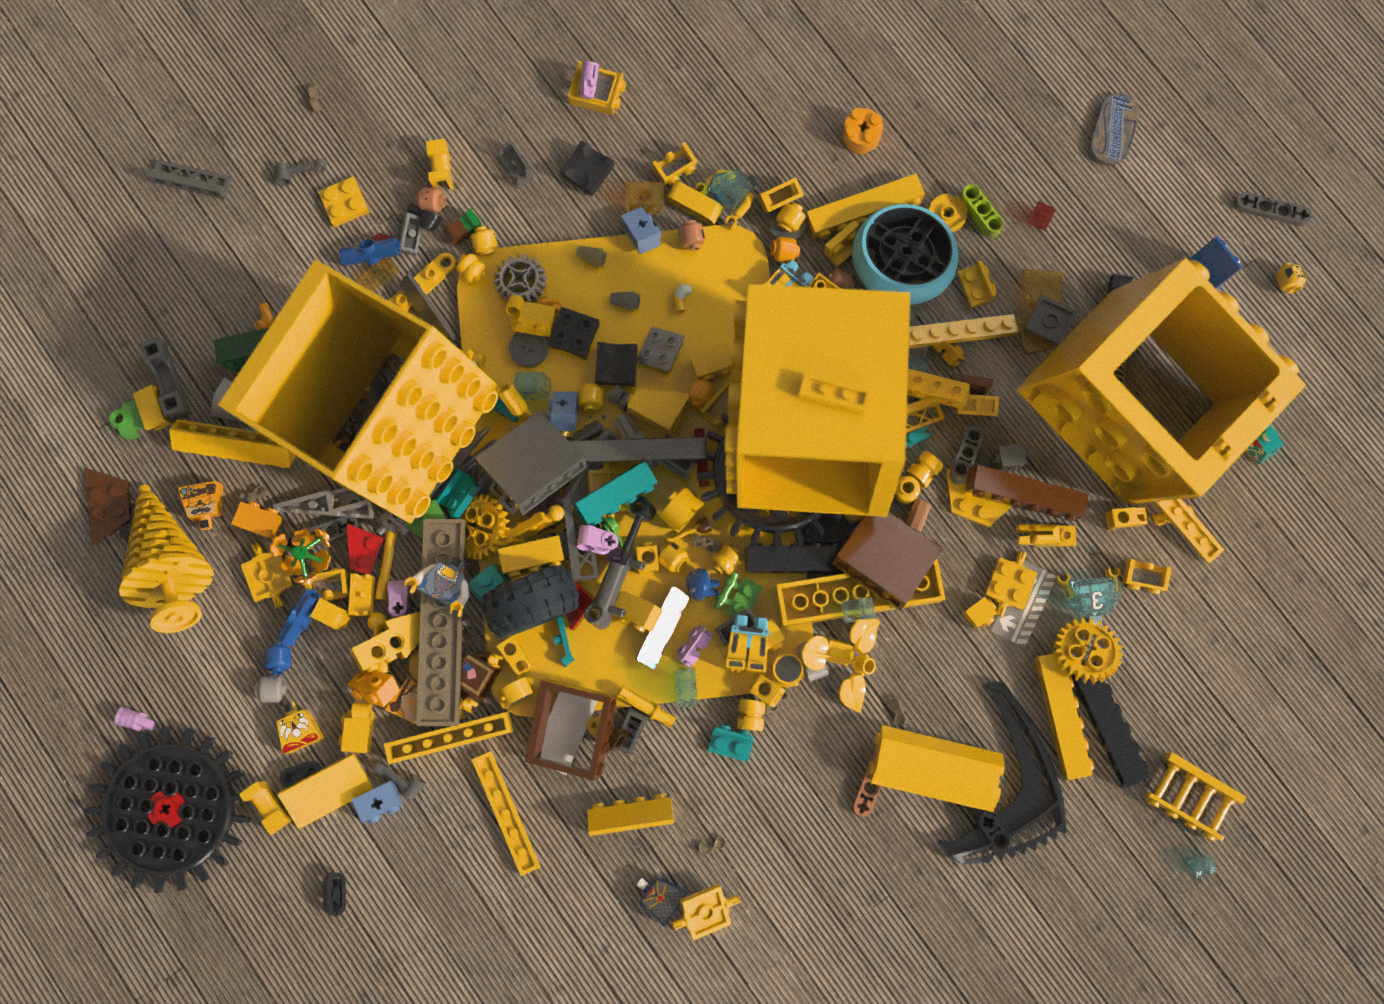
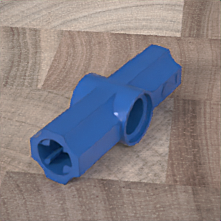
(370, 251)
(298, 617)

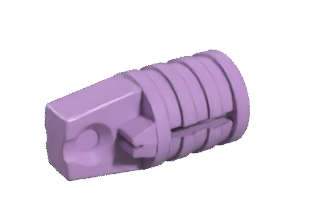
(588, 79)
(133, 720)

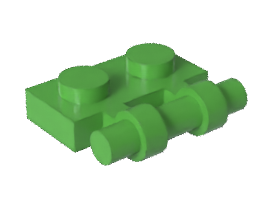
(745, 597)

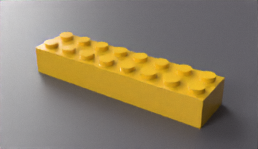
(822, 597)

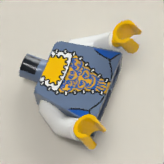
(442, 584)

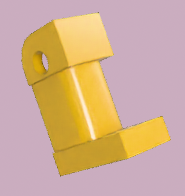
(439, 157)
(268, 806)

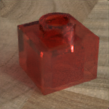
(1039, 220)

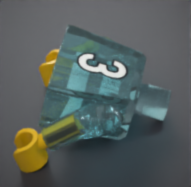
(1093, 596)

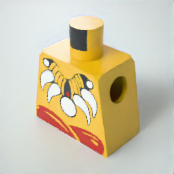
(297, 729)

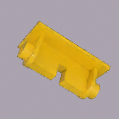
(952, 353)

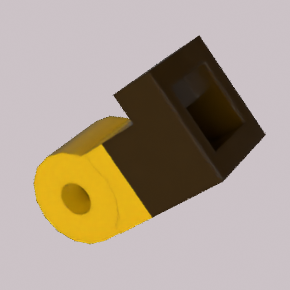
(615, 739)

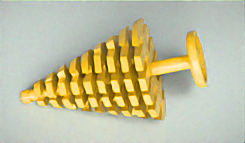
(162, 567)

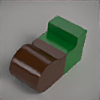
(462, 227)

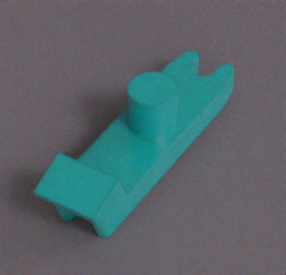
(916, 436)
(562, 638)

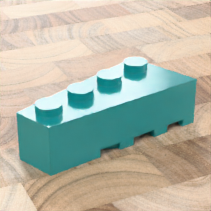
(615, 493)

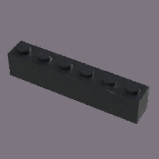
(792, 559)
(1112, 731)

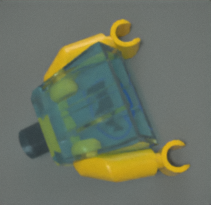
(731, 190)

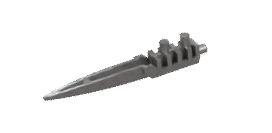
(392, 522)

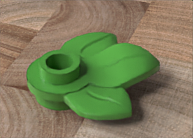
(130, 422)
(610, 524)

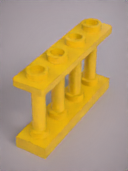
(1211, 786)

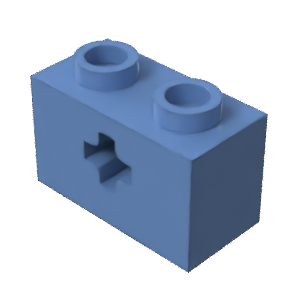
(641, 230)
(563, 410)
(366, 802)

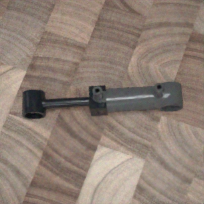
(619, 564)

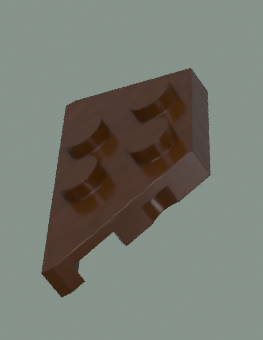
(107, 504)

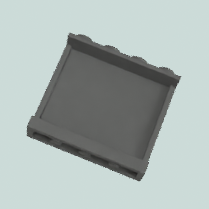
(531, 462)

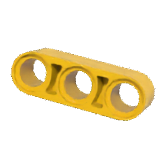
(694, 203)

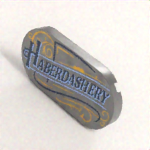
(1114, 129)

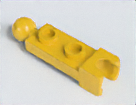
(532, 526)

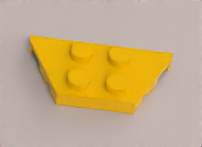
(974, 509)

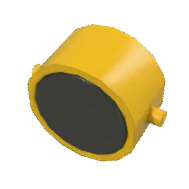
(787, 669)
(516, 692)

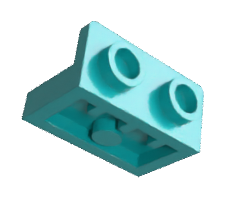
(458, 493)
(731, 743)

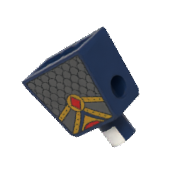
(661, 898)

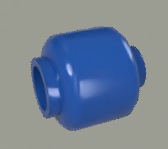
(277, 658)

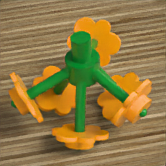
(303, 541)

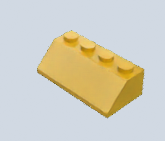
(630, 816)

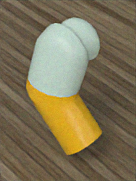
(682, 291)

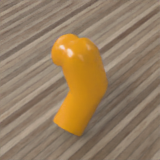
(550, 302)
(266, 319)

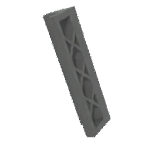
(189, 183)
(572, 543)

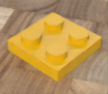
(343, 201)

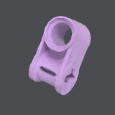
(596, 540)
(399, 596)

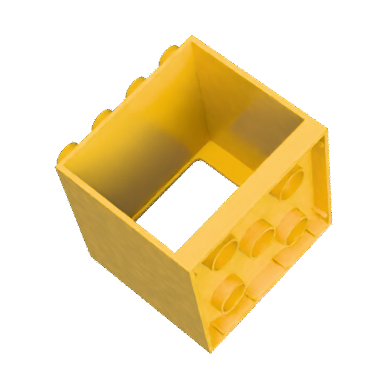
(1207, 340)
(317, 369)
(803, 451)

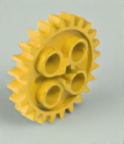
(487, 513)
(1107, 659)

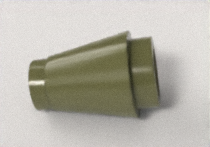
(592, 255)

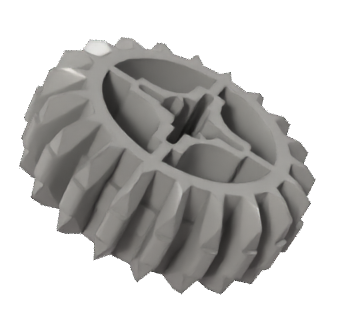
(530, 269)

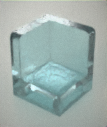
(858, 610)

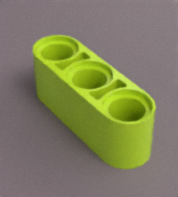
(982, 220)

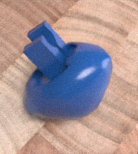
(700, 585)

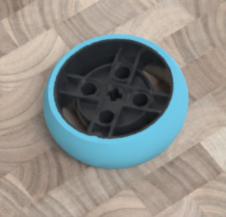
(904, 253)

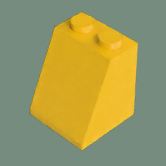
(658, 409)

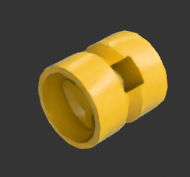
(926, 466)
(751, 715)

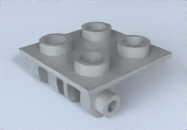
(661, 349)

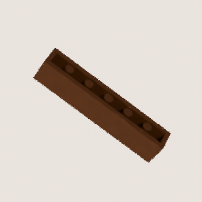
(1026, 492)

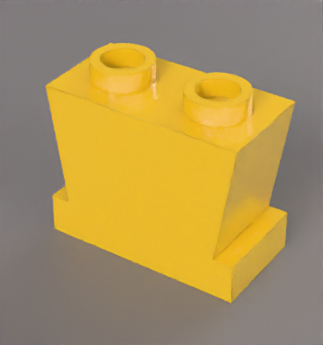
(780, 195)

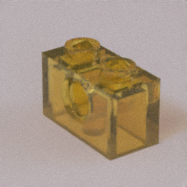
(636, 190)

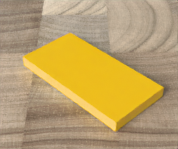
(325, 790)

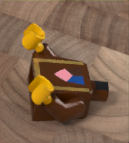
(478, 677)

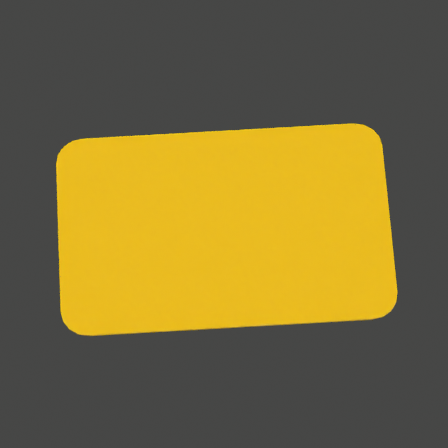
(717, 278)

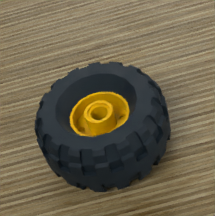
(530, 601)

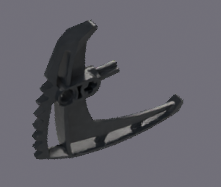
(1028, 805)

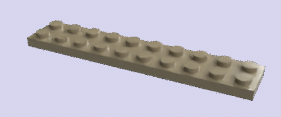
(440, 632)

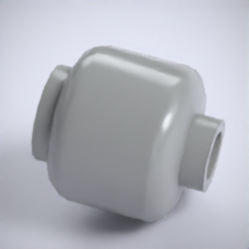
(270, 689)

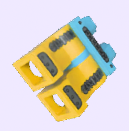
(788, 277)
(750, 639)

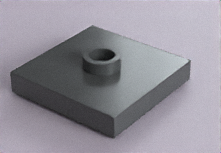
(1050, 321)

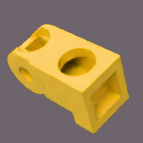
(1125, 518)
(515, 656)

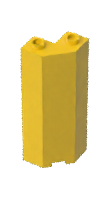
(937, 768)

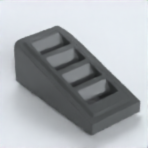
(640, 715)

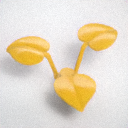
(851, 690)

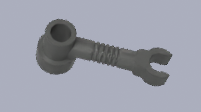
(283, 174)
(411, 786)

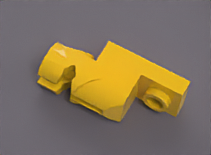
(1046, 535)

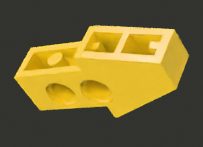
(403, 628)

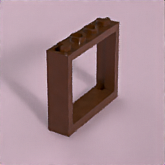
(540, 721)

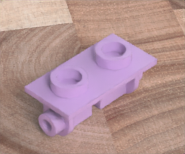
(699, 638)

